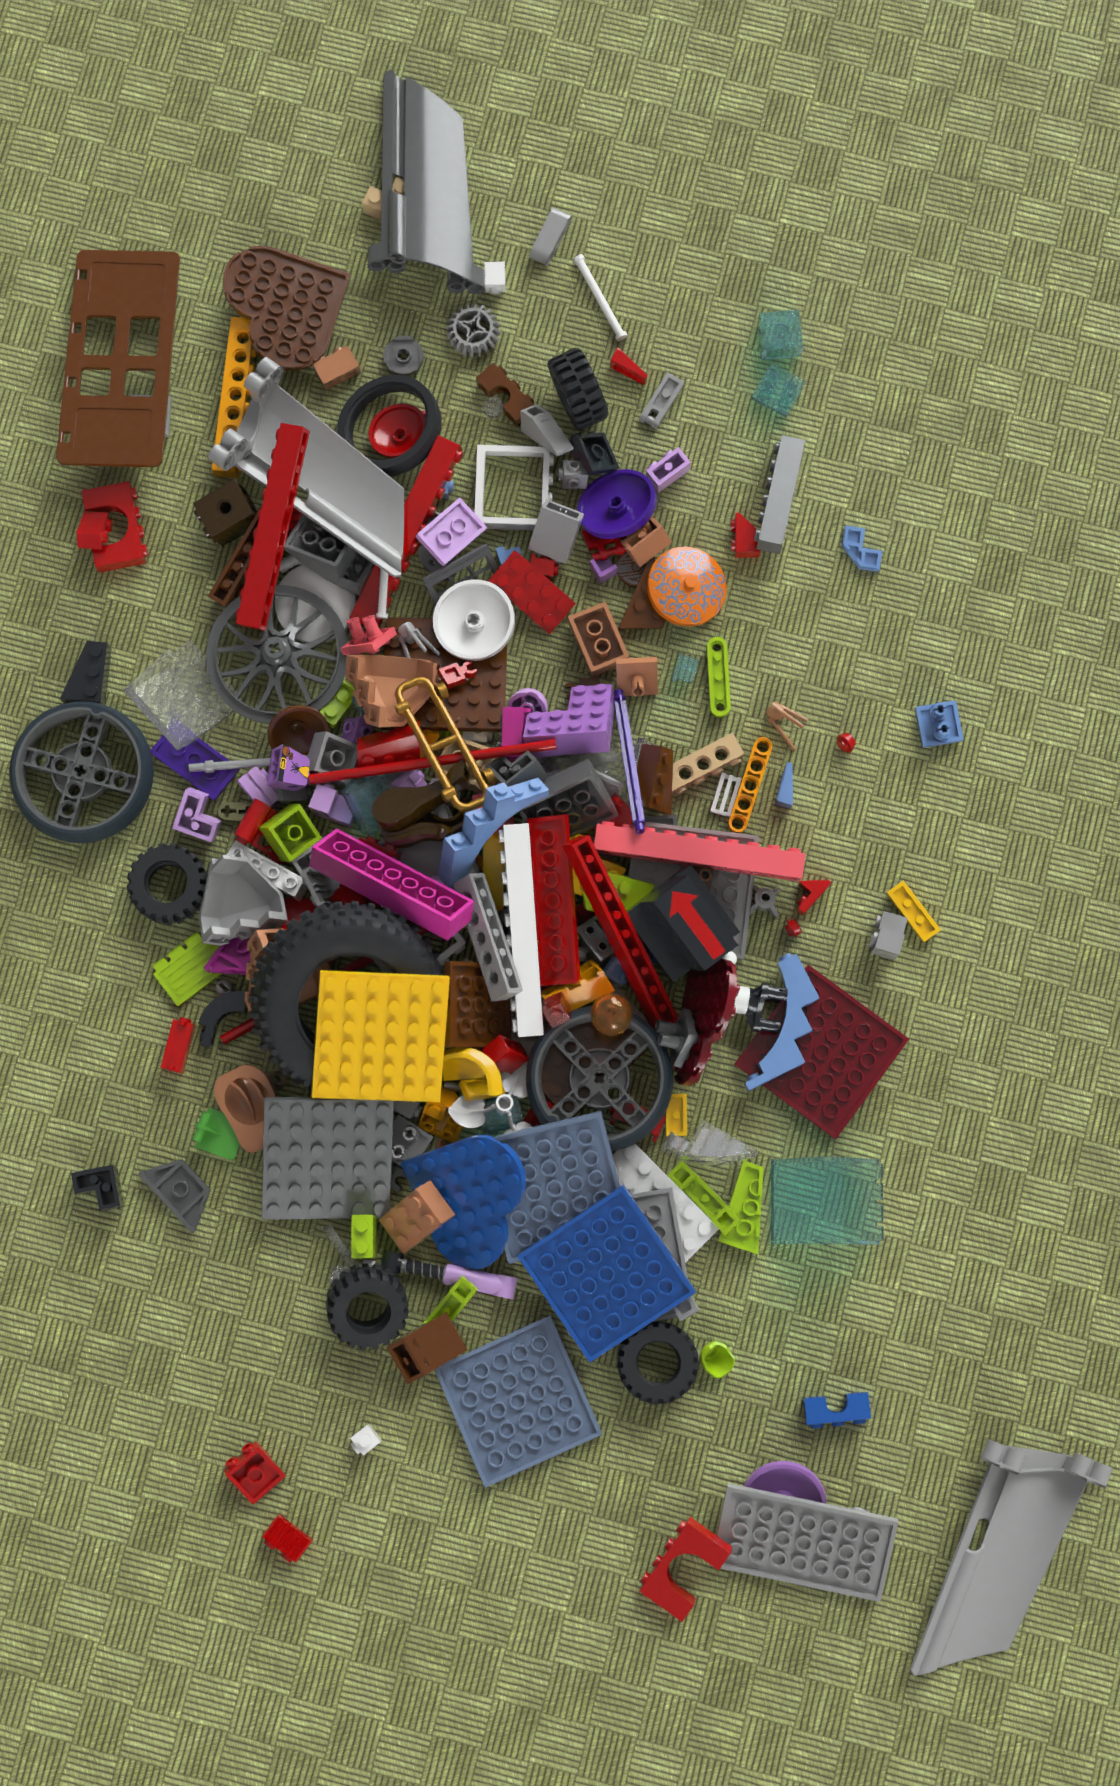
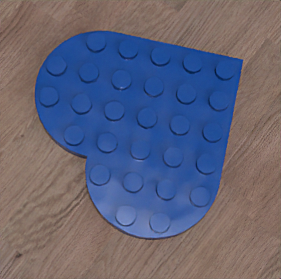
(481, 1186)

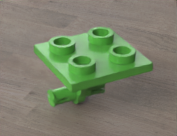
(216, 1135)

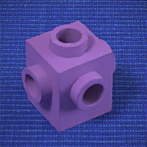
(356, 728)

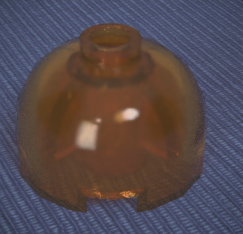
(605, 1021)

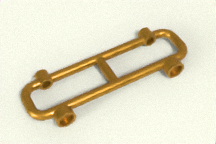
(438, 693)

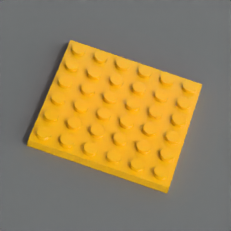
(380, 1036)

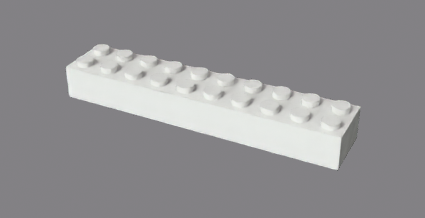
(522, 927)

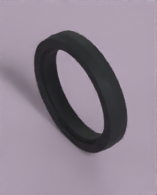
(382, 386)

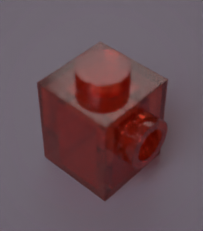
(556, 1009)

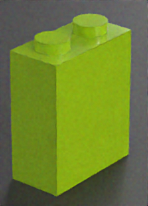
(364, 1237)

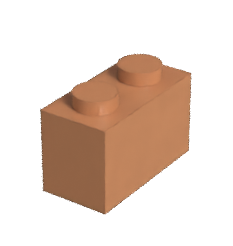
(336, 367)

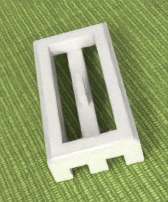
(730, 778)

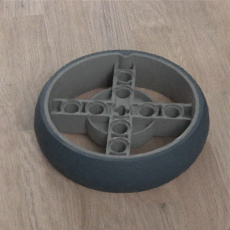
(27, 757)
(620, 1079)

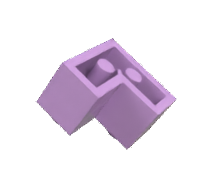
(330, 805)
(191, 817)

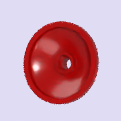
(391, 425)

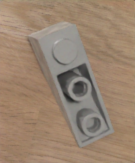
(543, 429)

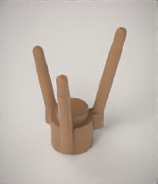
(778, 712)

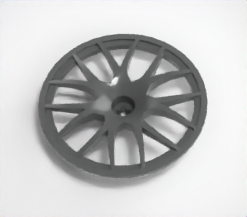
(280, 663)

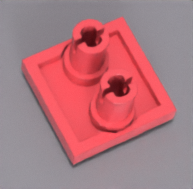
(367, 640)

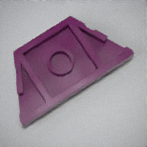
(230, 958)

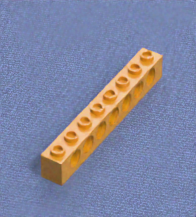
(238, 330)

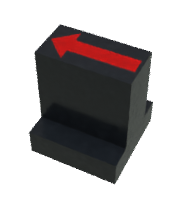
(683, 925)

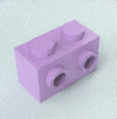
(668, 469)

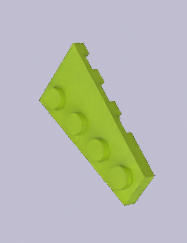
(747, 1206)

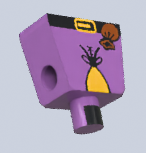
(288, 769)

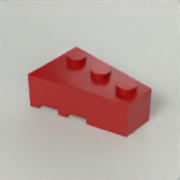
(388, 747)

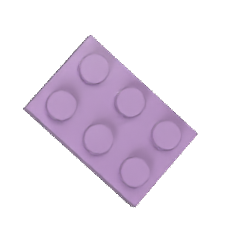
(451, 532)

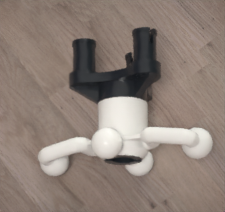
(751, 1002)

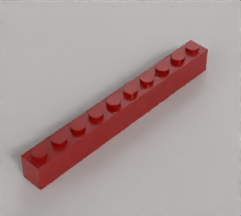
(417, 511)
(272, 526)
(619, 930)

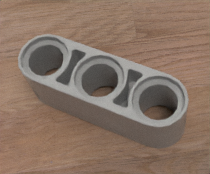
(550, 236)

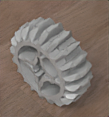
(458, 322)

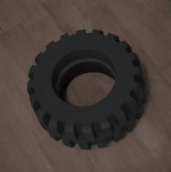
(578, 388)
(148, 865)
(374, 1331)
(674, 1387)

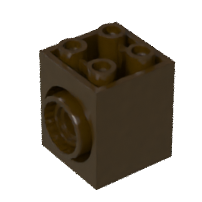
(225, 512)

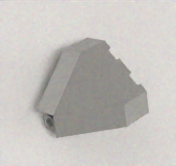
(238, 901)

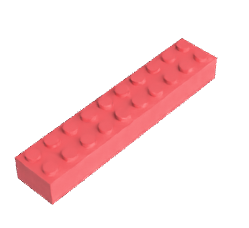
(699, 852)

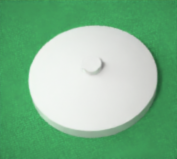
(335, 596)
(474, 620)

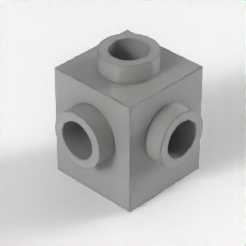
(573, 475)

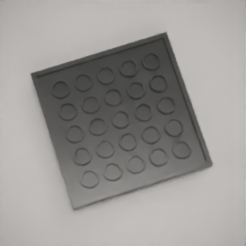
(326, 1157)

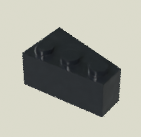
(89, 675)

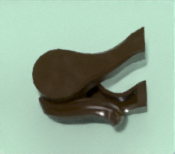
(406, 811)

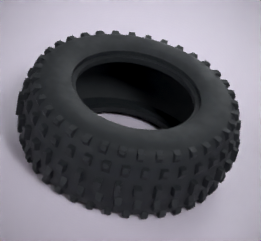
(306, 947)

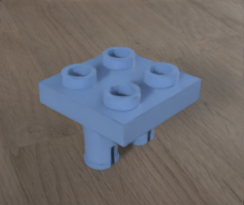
(939, 724)

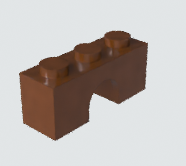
(494, 381)

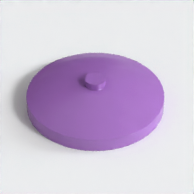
(787, 1479)

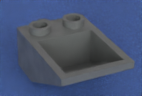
(590, 939)

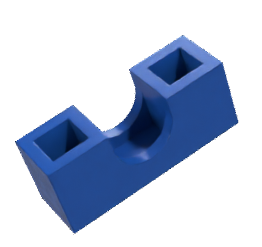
(855, 1409)

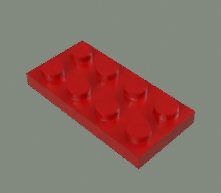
(532, 592)

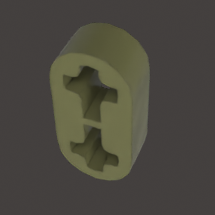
(234, 806)

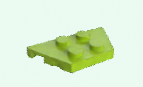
(628, 888)

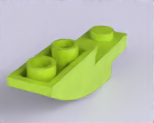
(340, 703)

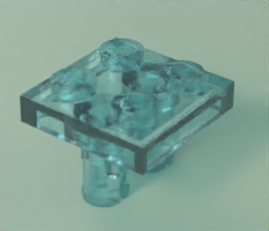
(778, 390)

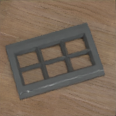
(457, 565)

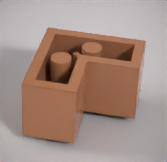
(646, 542)

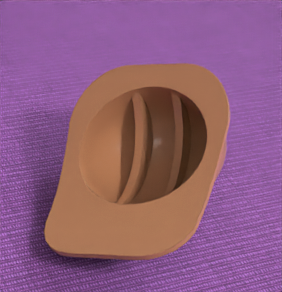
(241, 1099)

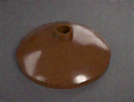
(296, 737)

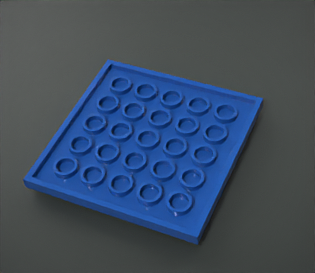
(606, 1273)

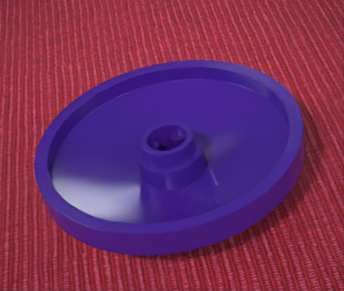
(617, 504)

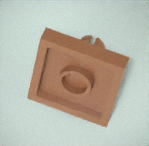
(637, 676)

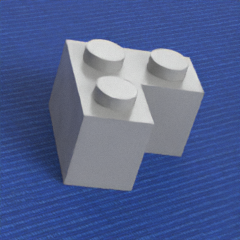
(889, 935)

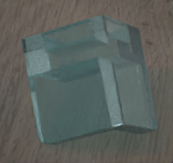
(685, 669)

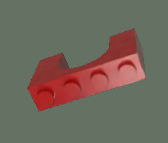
(130, 548)
(691, 1539)

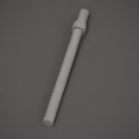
(210, 766)

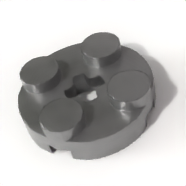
(410, 347)

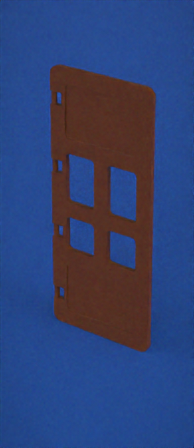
(119, 427)

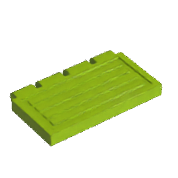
(185, 972)

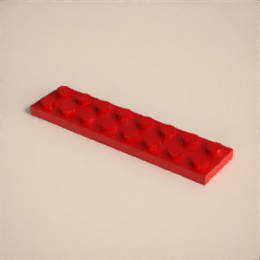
(554, 901)

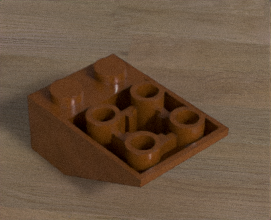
(426, 1348)

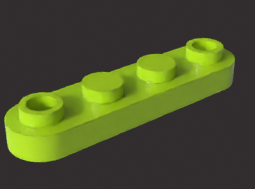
(718, 677)

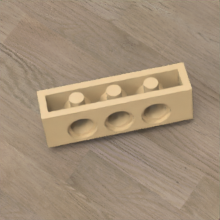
(727, 745)

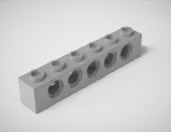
(489, 939)

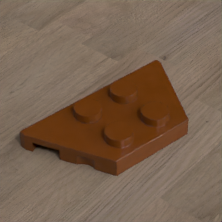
(640, 612)

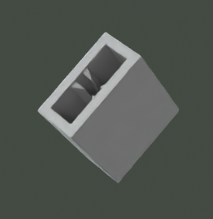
(555, 531)

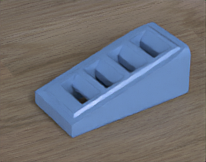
(785, 791)

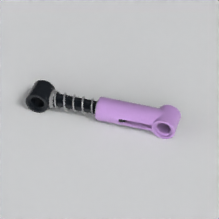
(485, 1282)

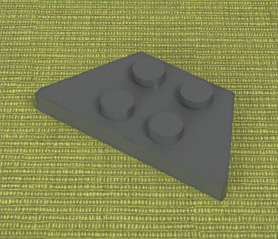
(180, 1190)

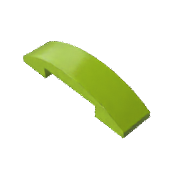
(704, 1197)
(455, 1299)

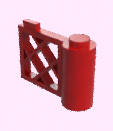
(249, 831)

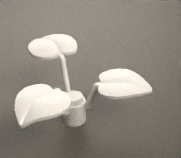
(471, 1113)

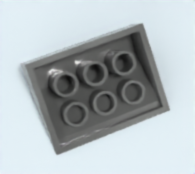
(576, 793)

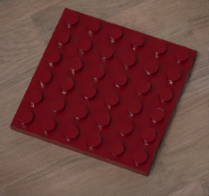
(841, 1055)

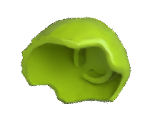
(716, 1359)

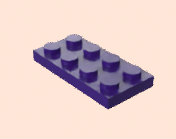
(195, 753)

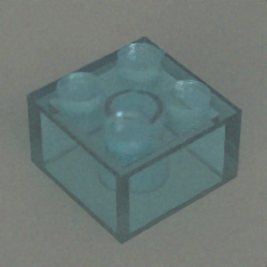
(780, 334)

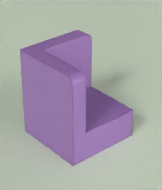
(603, 569)

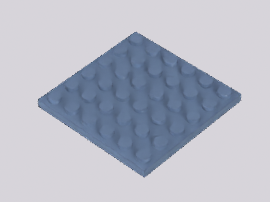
(565, 1172)
(518, 1401)

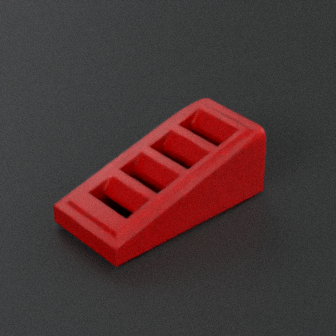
(623, 364)

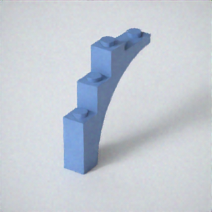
(478, 825)

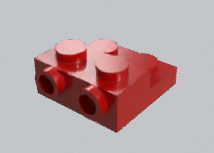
(253, 1472)

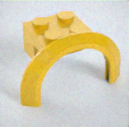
(469, 1064)

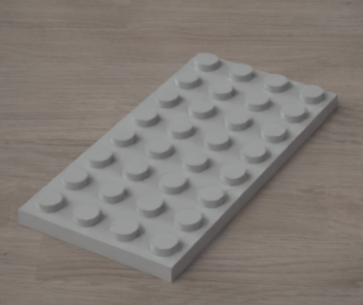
(806, 1542)

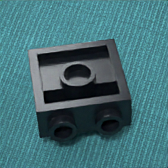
(594, 452)

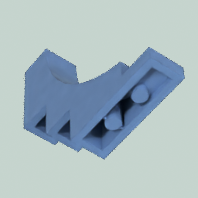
(785, 1053)

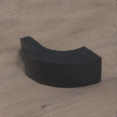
(216, 1011)

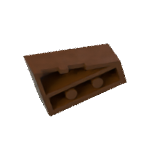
(655, 778)

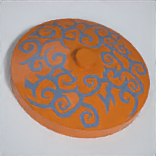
(686, 586)

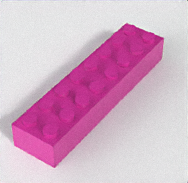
(391, 884)

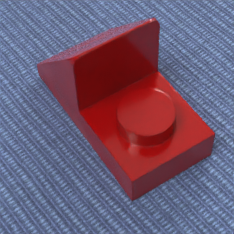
(815, 889)

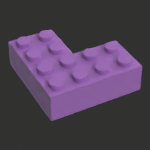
(581, 728)

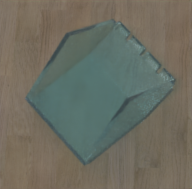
(826, 1201)

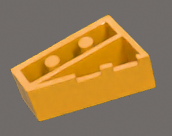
(591, 986)

